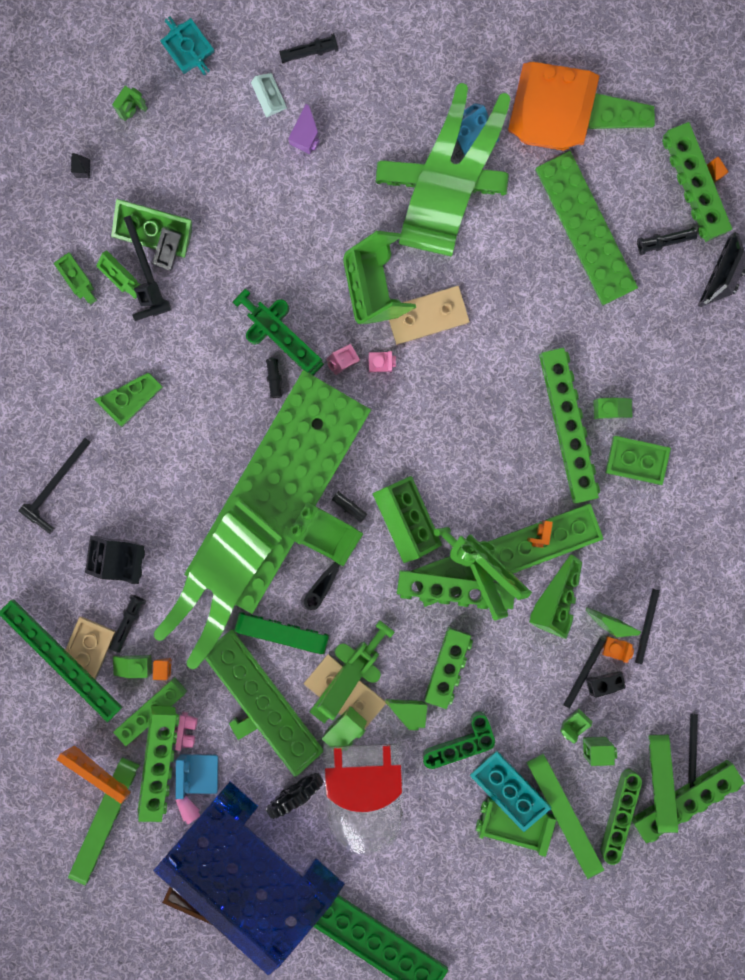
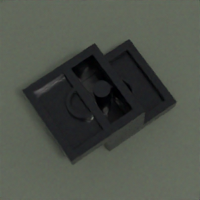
(114, 559)

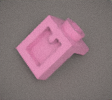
(342, 359)
(381, 361)

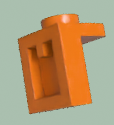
(544, 531)
(618, 649)

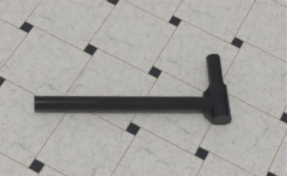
(164, 305)
(31, 511)

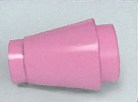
(187, 810)

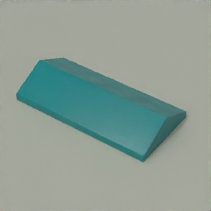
(510, 791)

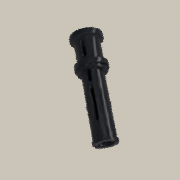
(318, 47)
(657, 242)
(132, 615)

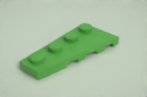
(620, 113)

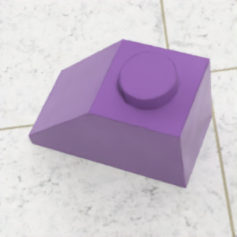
(305, 134)

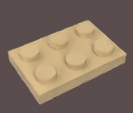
(90, 644)

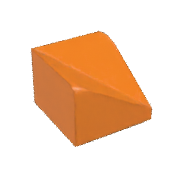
(717, 169)
(162, 669)

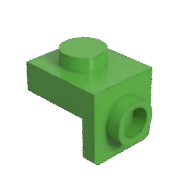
(575, 725)

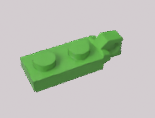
(117, 273)
(75, 277)

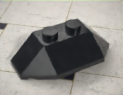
(726, 272)

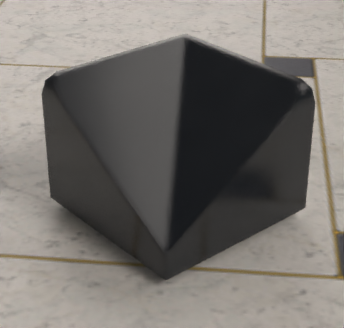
(80, 166)
(148, 294)

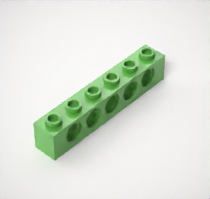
(692, 154)
(407, 578)
(699, 803)
(147, 809)

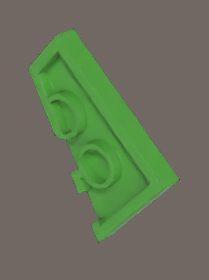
(129, 399)

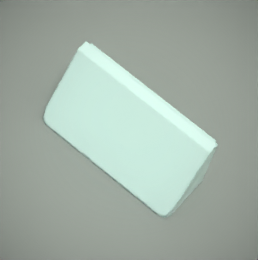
(268, 94)

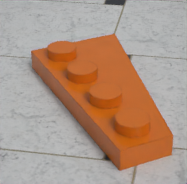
(93, 773)

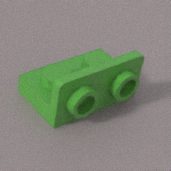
(127, 101)

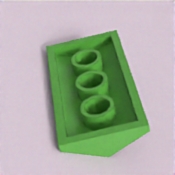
(149, 225)
(612, 625)

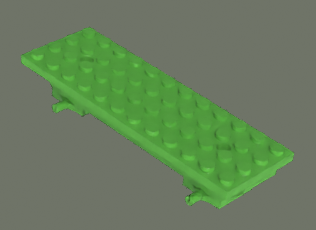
(293, 468)

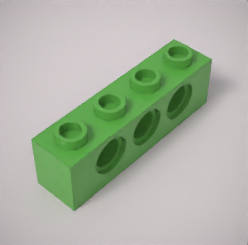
(444, 697)
(140, 719)

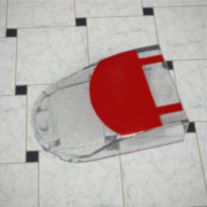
(364, 795)

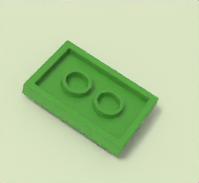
(637, 460)

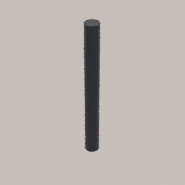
(647, 626)
(584, 673)
(692, 749)

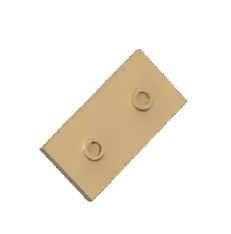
(432, 315)
(361, 699)

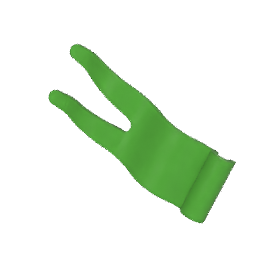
(446, 187)
(225, 569)

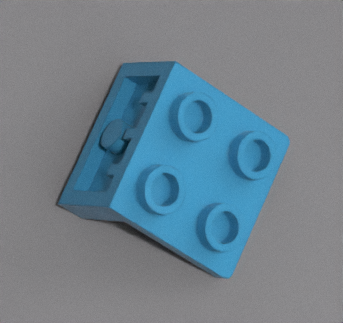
(472, 124)
(196, 774)

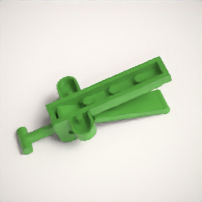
(483, 564)
(357, 665)

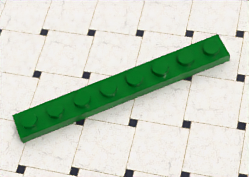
(60, 660)

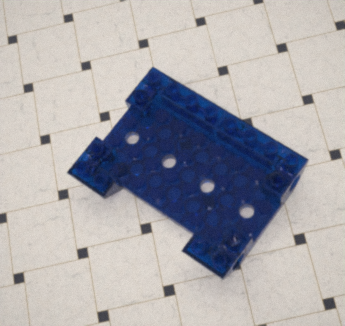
(231, 899)

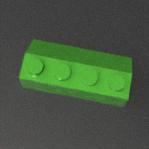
(407, 519)

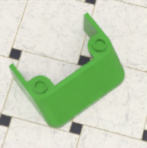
(368, 282)

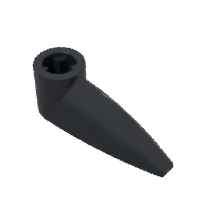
(320, 588)

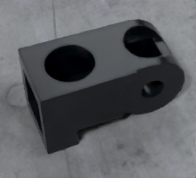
(605, 684)

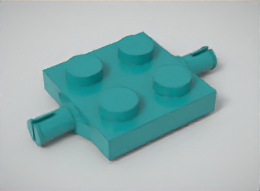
(187, 45)

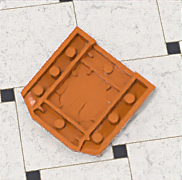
(553, 105)

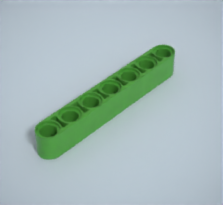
(408, 173)
(565, 816)
(101, 825)

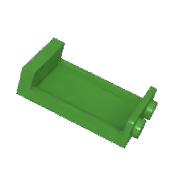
(325, 533)
(501, 827)

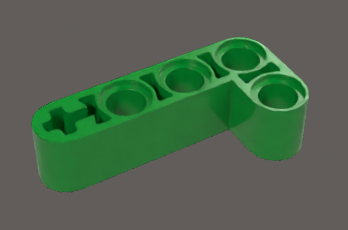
(457, 744)

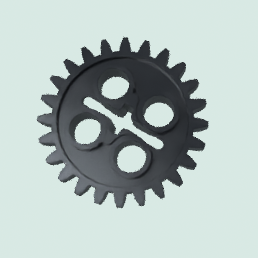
(294, 795)

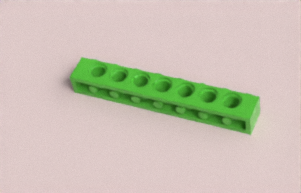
(569, 455)

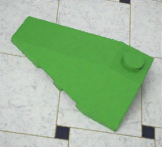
(553, 607)

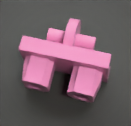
(183, 740)

